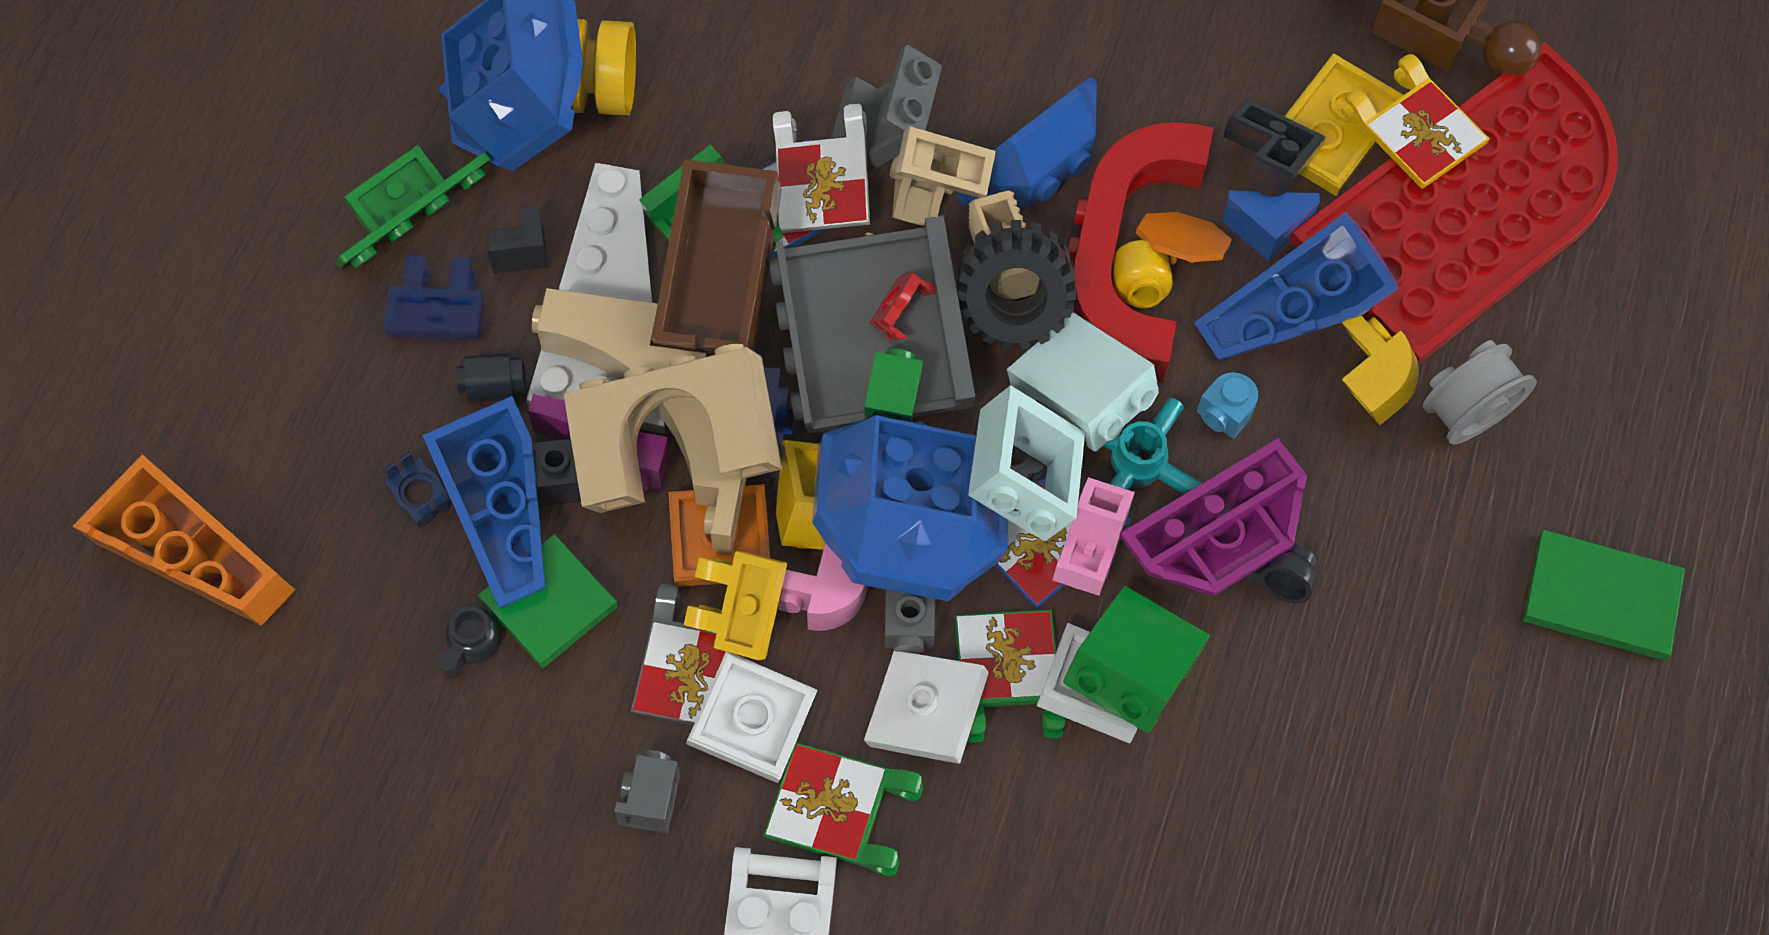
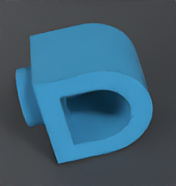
(1229, 403)

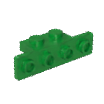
(398, 194)

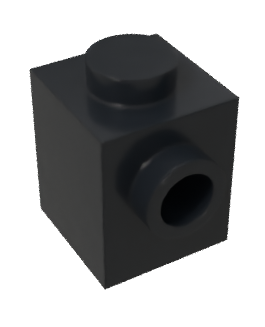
(555, 473)

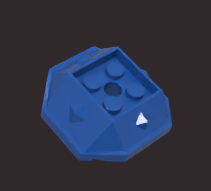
(512, 77)
(900, 507)

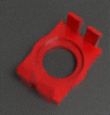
(896, 301)

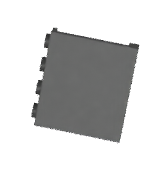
(828, 309)

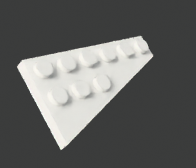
(604, 260)

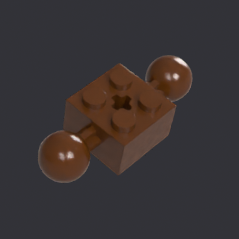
(1443, 27)

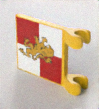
(1421, 128)

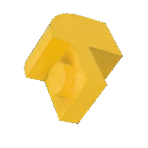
(1388, 374)

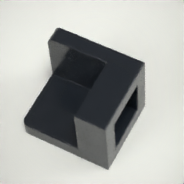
(519, 246)

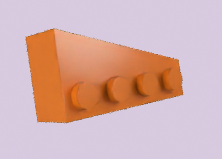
(173, 536)

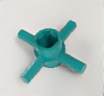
(1149, 438)

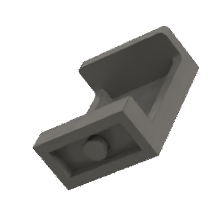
(893, 106)

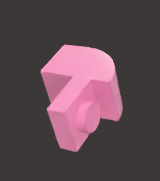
(1093, 536)
(828, 598)

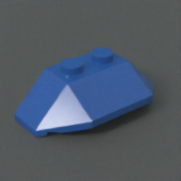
(1046, 150)

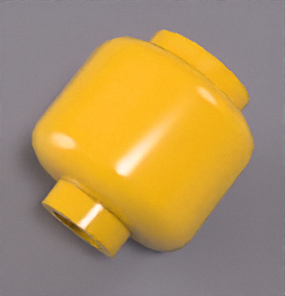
(1141, 274)

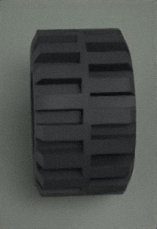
(1021, 319)

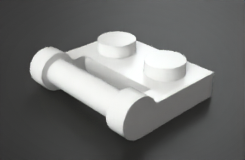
(779, 912)

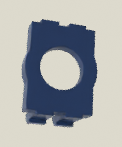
(414, 472)

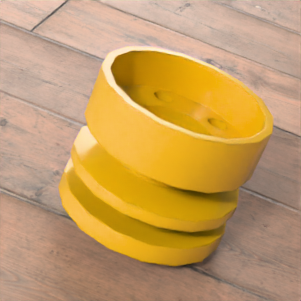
(607, 68)

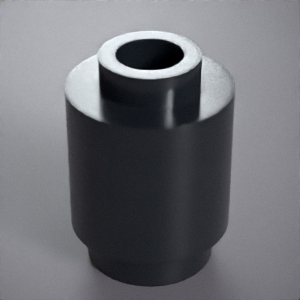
(491, 377)

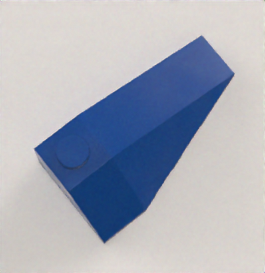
(1311, 288)
(493, 487)

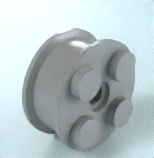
(1478, 392)

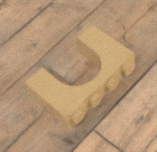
(608, 418)

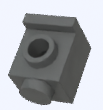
(904, 633)
(649, 793)

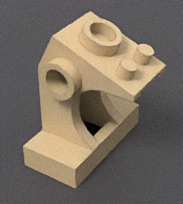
(936, 166)

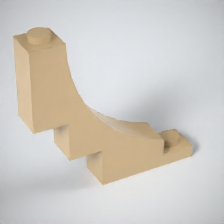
(618, 338)

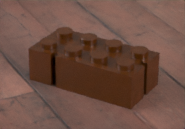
(717, 257)

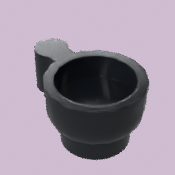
(1289, 575)
(471, 638)

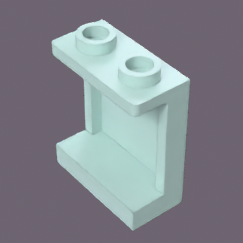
(1087, 379)

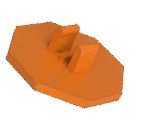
(1183, 237)

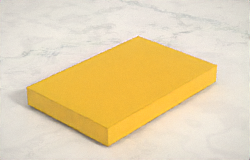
(1320, 111)

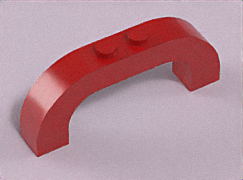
(1147, 156)

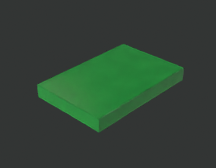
(1604, 595)

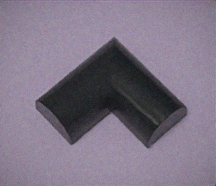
(1280, 146)

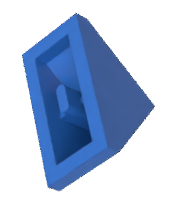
(1267, 221)

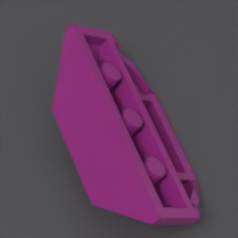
(1224, 524)

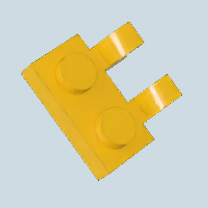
(748, 606)

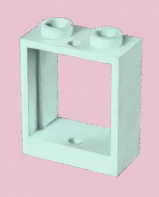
(1023, 422)

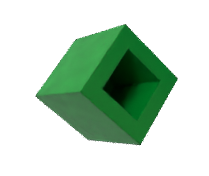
(893, 385)

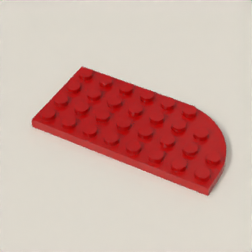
(1492, 214)

